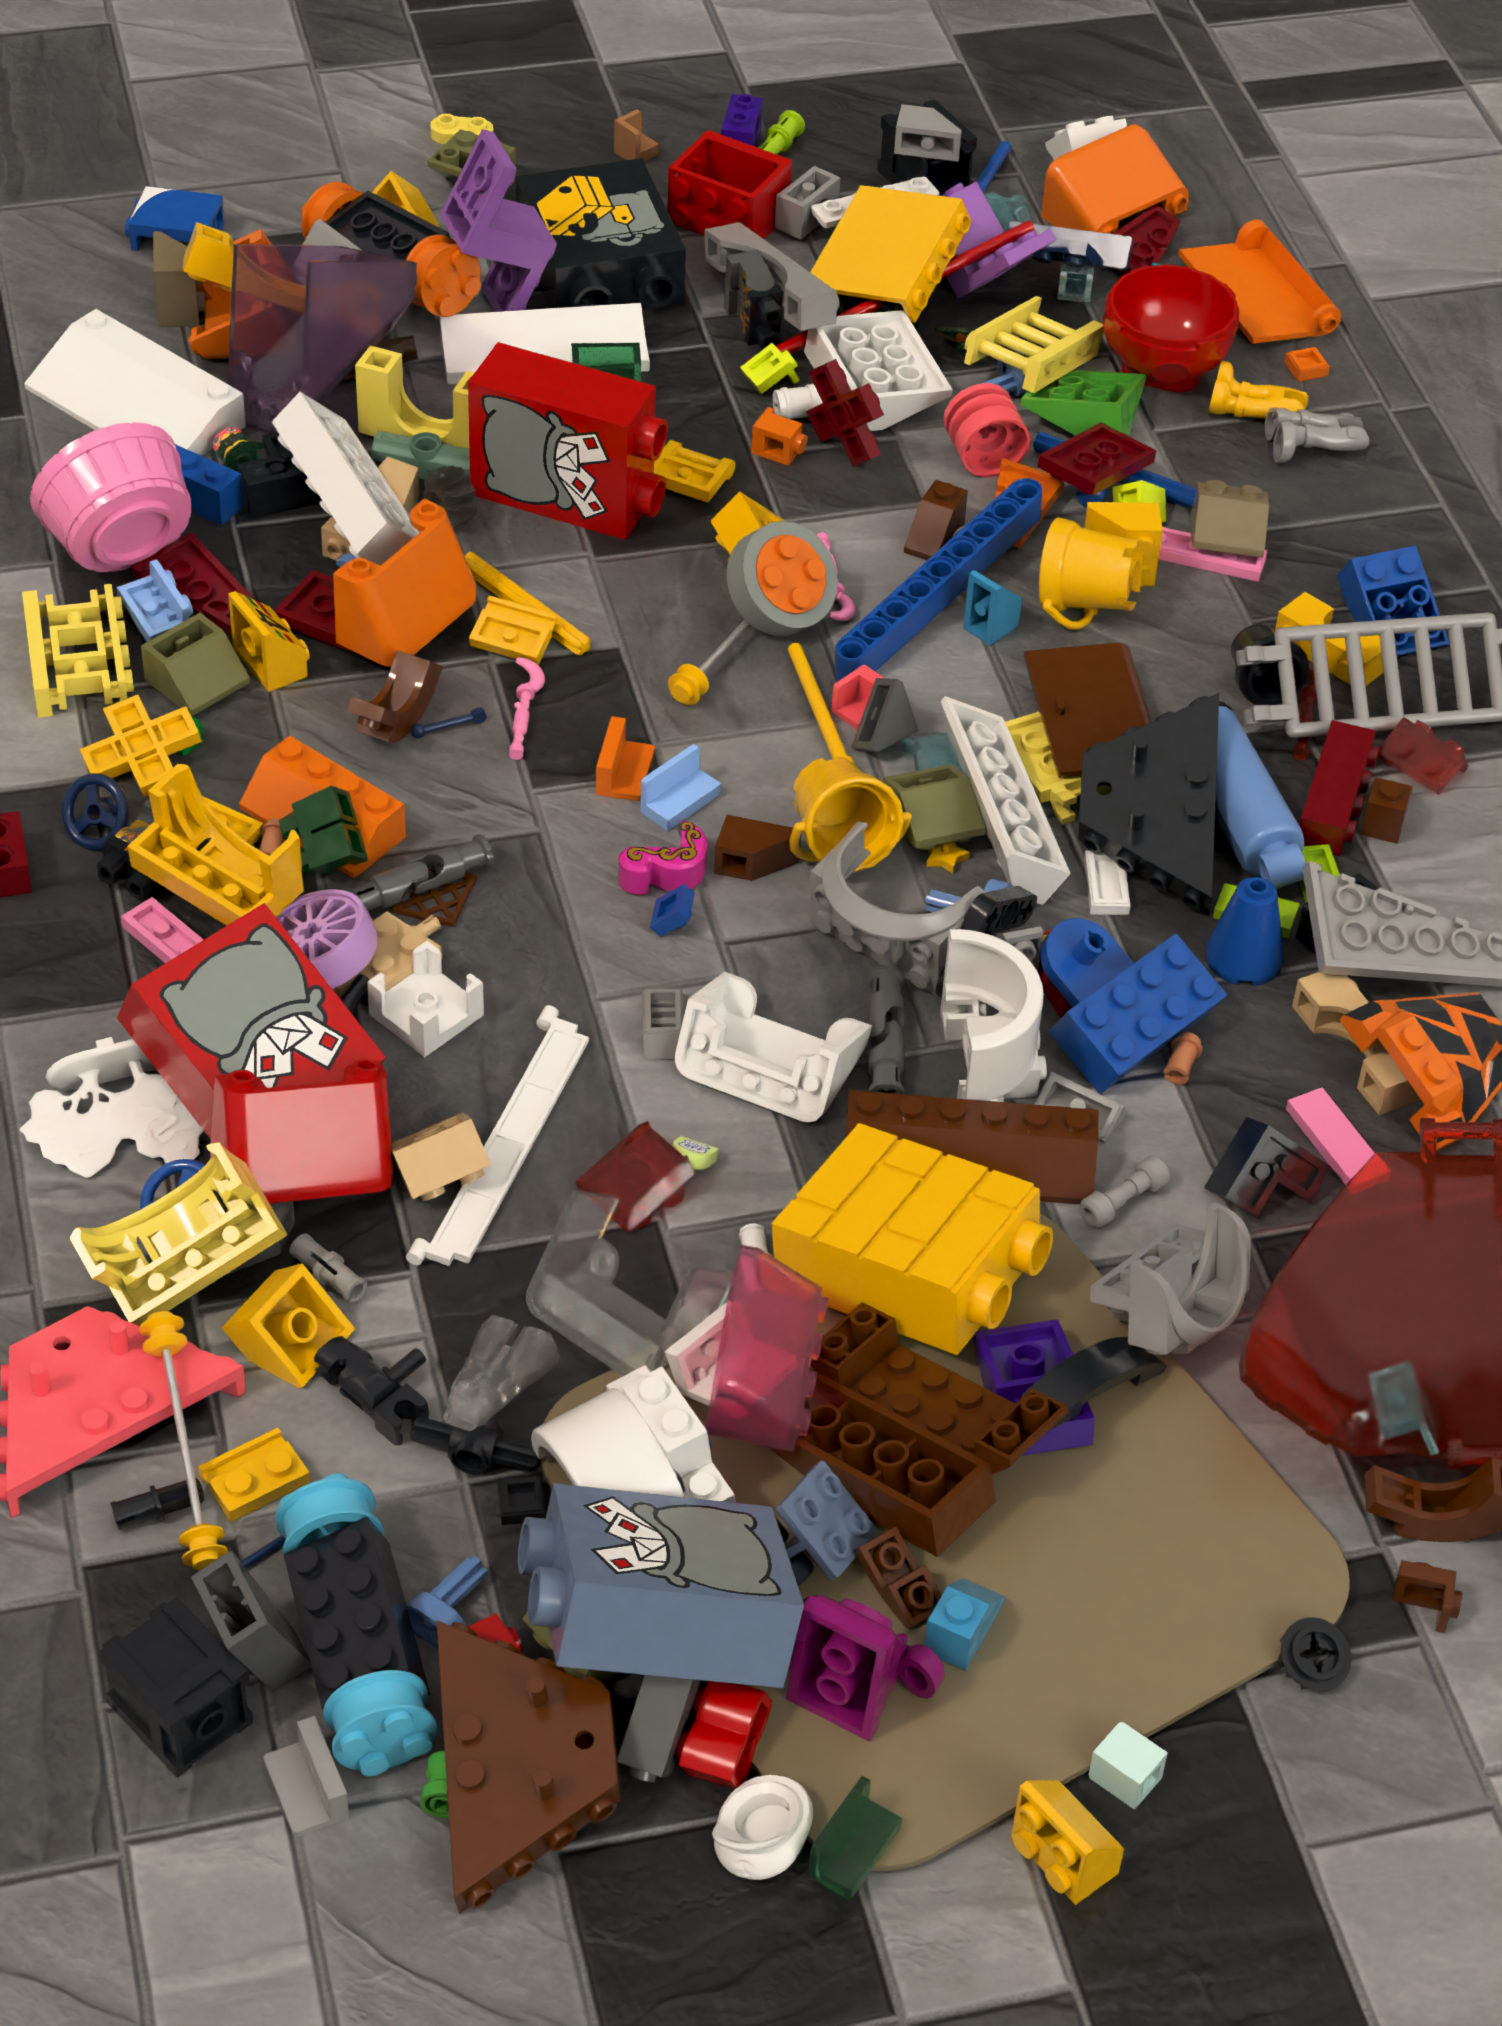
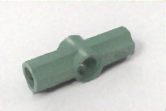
(422, 451)

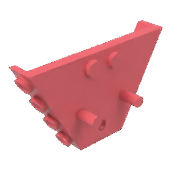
(89, 1389)

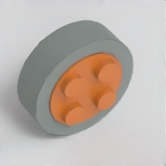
(782, 578)

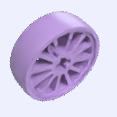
(332, 933)

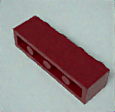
(1337, 785)

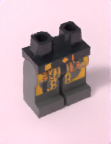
(754, 298)
(117, 860)

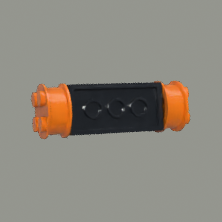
(377, 226)

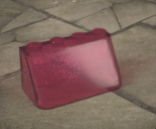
(766, 1353)

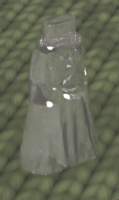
(498, 1371)

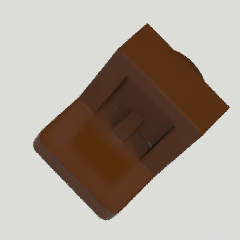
(1428, 1588)

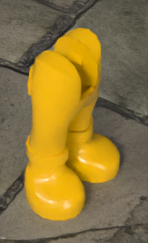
(1251, 399)

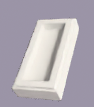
(1106, 885)

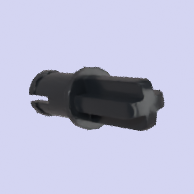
(153, 1504)

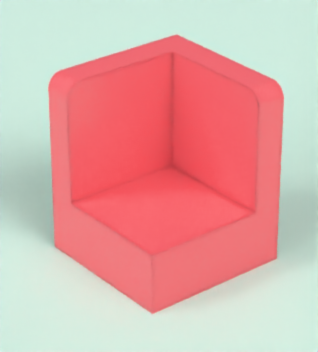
(852, 694)

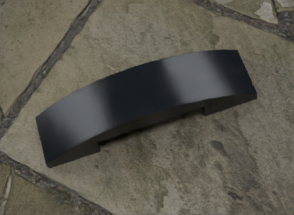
(1095, 1372)

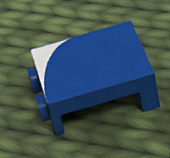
(173, 214)

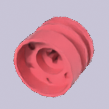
(986, 429)

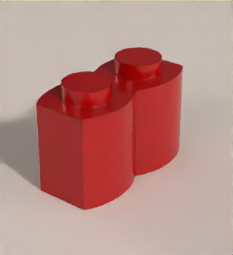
(724, 1733)

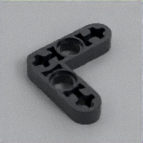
(996, 912)

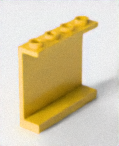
(893, 246)

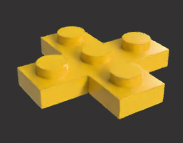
(140, 743)

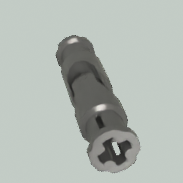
(448, 863)
(886, 1037)

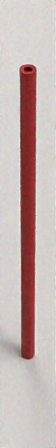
(956, 263)

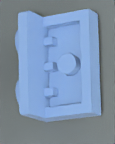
(155, 602)

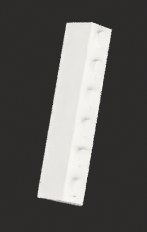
(344, 479)
(1005, 799)

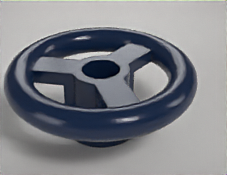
(99, 811)

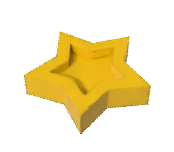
(947, 856)

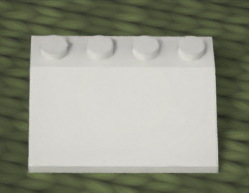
(886, 354)

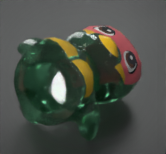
(234, 447)

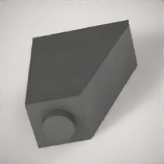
(250, 1622)
(656, 1725)

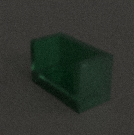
(613, 358)

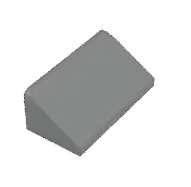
(1066, 1093)

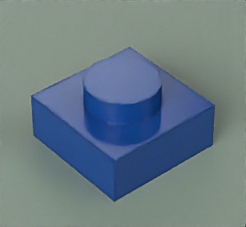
(672, 910)

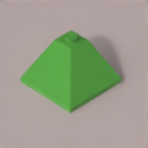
(1087, 399)

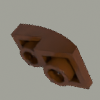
(898, 1579)

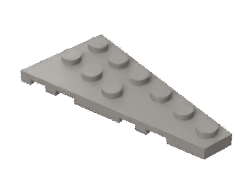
(1394, 936)

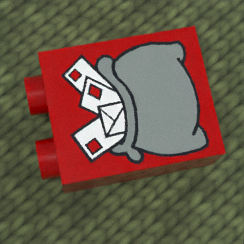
(565, 441)
(242, 1005)

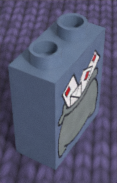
(662, 1585)

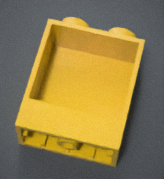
(914, 1236)

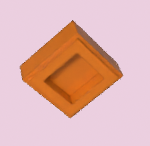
(1306, 364)

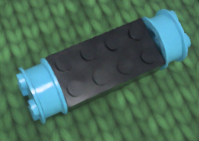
(355, 1625)

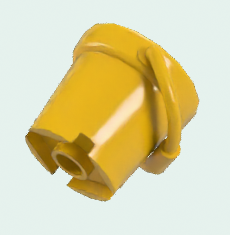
(1087, 572)
(833, 799)

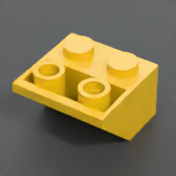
(1064, 1839)

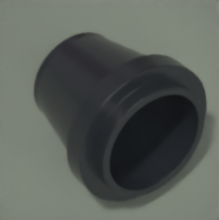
(1261, 681)

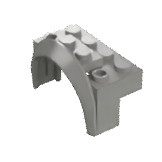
(906, 941)

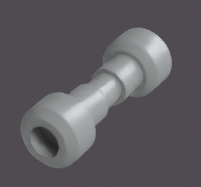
(1100, 1207)

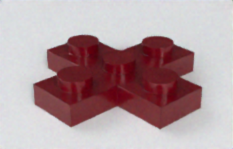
(845, 412)

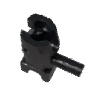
(372, 1387)

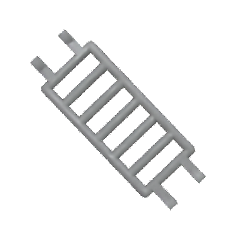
(1385, 629)

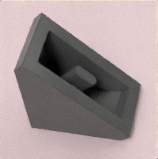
(885, 717)

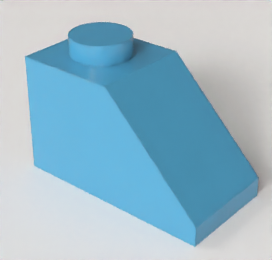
(990, 609)
(961, 1621)

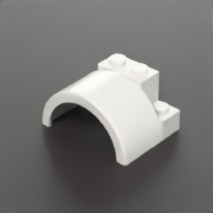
(999, 1047)
(635, 1441)

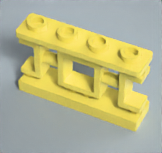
(81, 671)

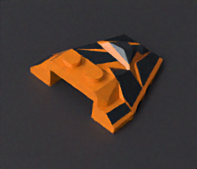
(1442, 1046)

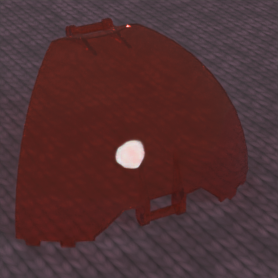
(1389, 1277)

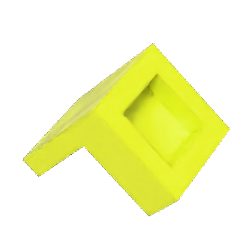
(1141, 493)

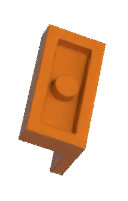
(622, 763)

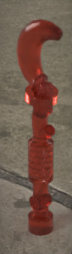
(1308, 696)

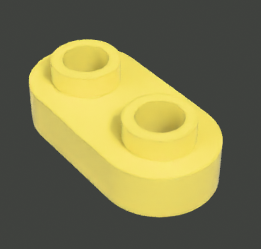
(447, 125)

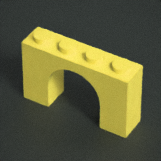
(386, 407)

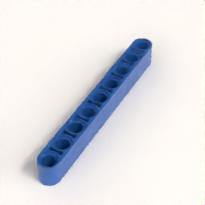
(940, 579)

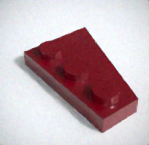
(1151, 236)

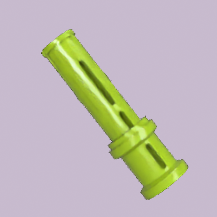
(781, 135)

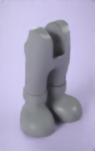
(1313, 429)

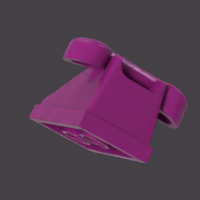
(850, 1662)

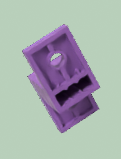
(497, 227)
(983, 228)

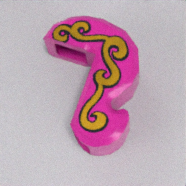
(665, 865)

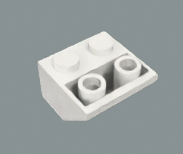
(1078, 135)

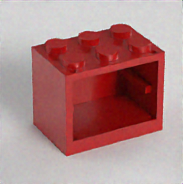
(726, 184)

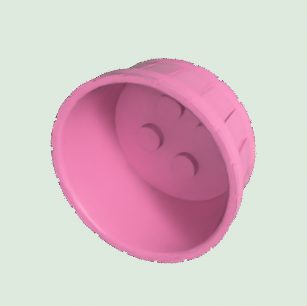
(114, 496)

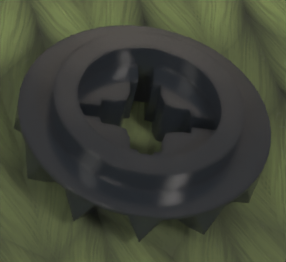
(1326, 1640)

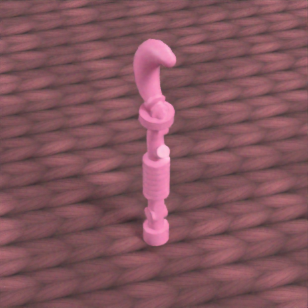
(848, 607)
(524, 693)

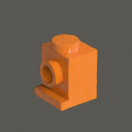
(777, 438)

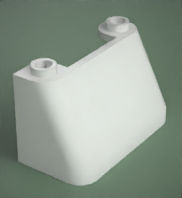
(762, 1059)

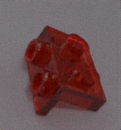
(1422, 755)

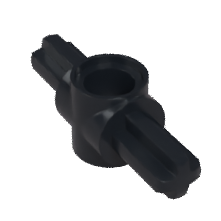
(475, 1449)

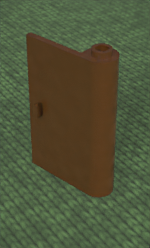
(1093, 690)

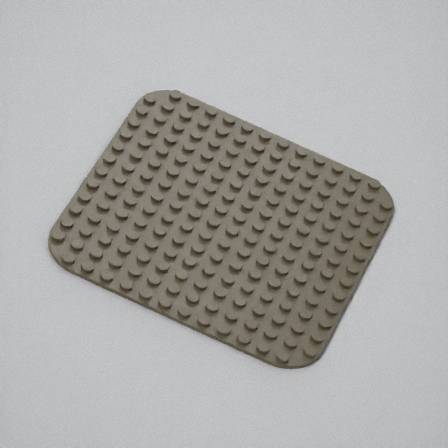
(1127, 1576)

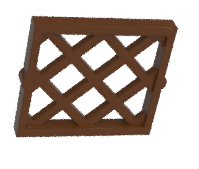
(460, 901)

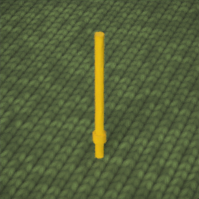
(817, 702)

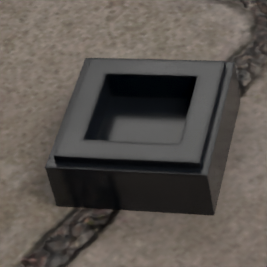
(521, 1499)

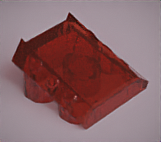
(641, 1174)

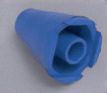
(1248, 935)

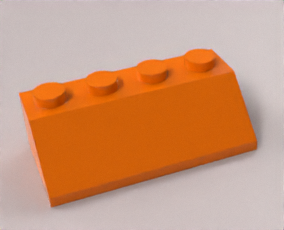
(297, 771)

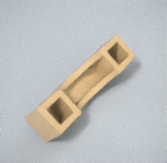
(1320, 1004)

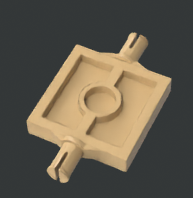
(395, 949)

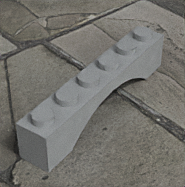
(807, 299)

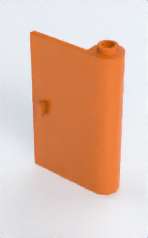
(1270, 286)

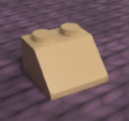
(440, 1156)

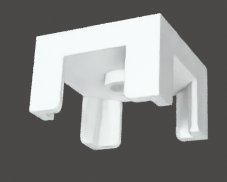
(426, 1005)

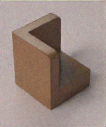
(629, 139)

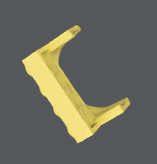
(185, 1236)

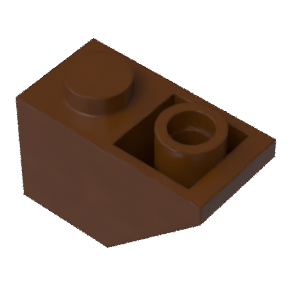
(752, 848)

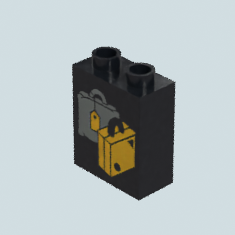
(609, 236)

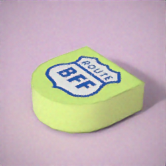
(699, 1154)

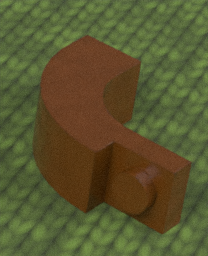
(399, 701)
(1438, 1510)

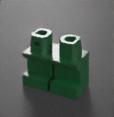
(326, 830)

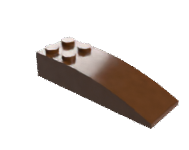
(893, 1467)

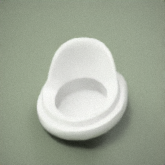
(756, 1831)

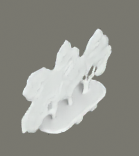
(143, 1113)

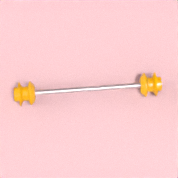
(690, 681)
(164, 1342)

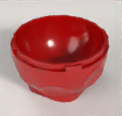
(1170, 324)

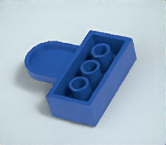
(1119, 1006)

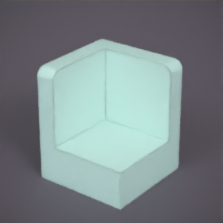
(1127, 1765)

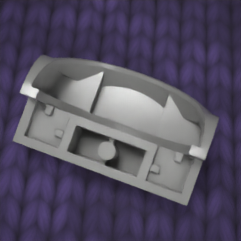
(1163, 1300)

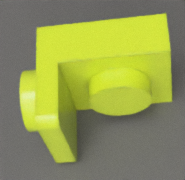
(769, 368)

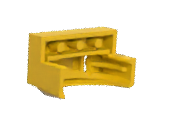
(228, 872)

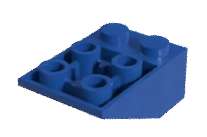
(1391, 588)

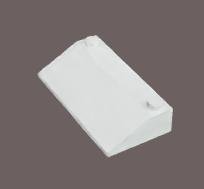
(118, 376)

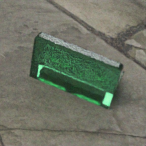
(852, 1841)

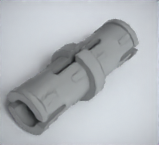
(345, 1282)

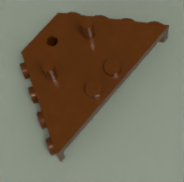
(514, 1759)

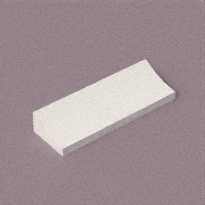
(472, 336)

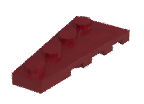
(198, 577)

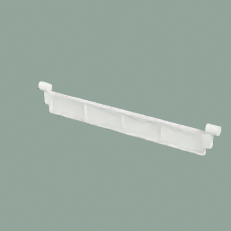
(508, 1144)

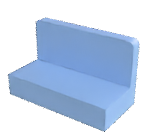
(677, 789)

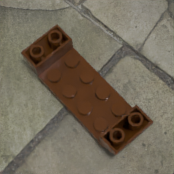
(868, 1359)

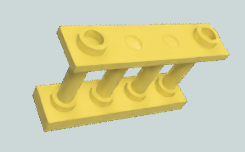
(1043, 364)

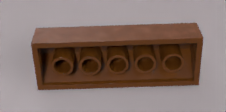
(1028, 1141)

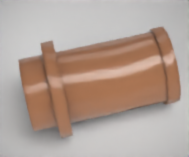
(271, 836)
(1185, 1049)

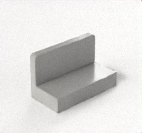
(307, 1781)

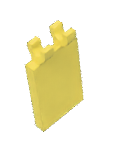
(1037, 759)

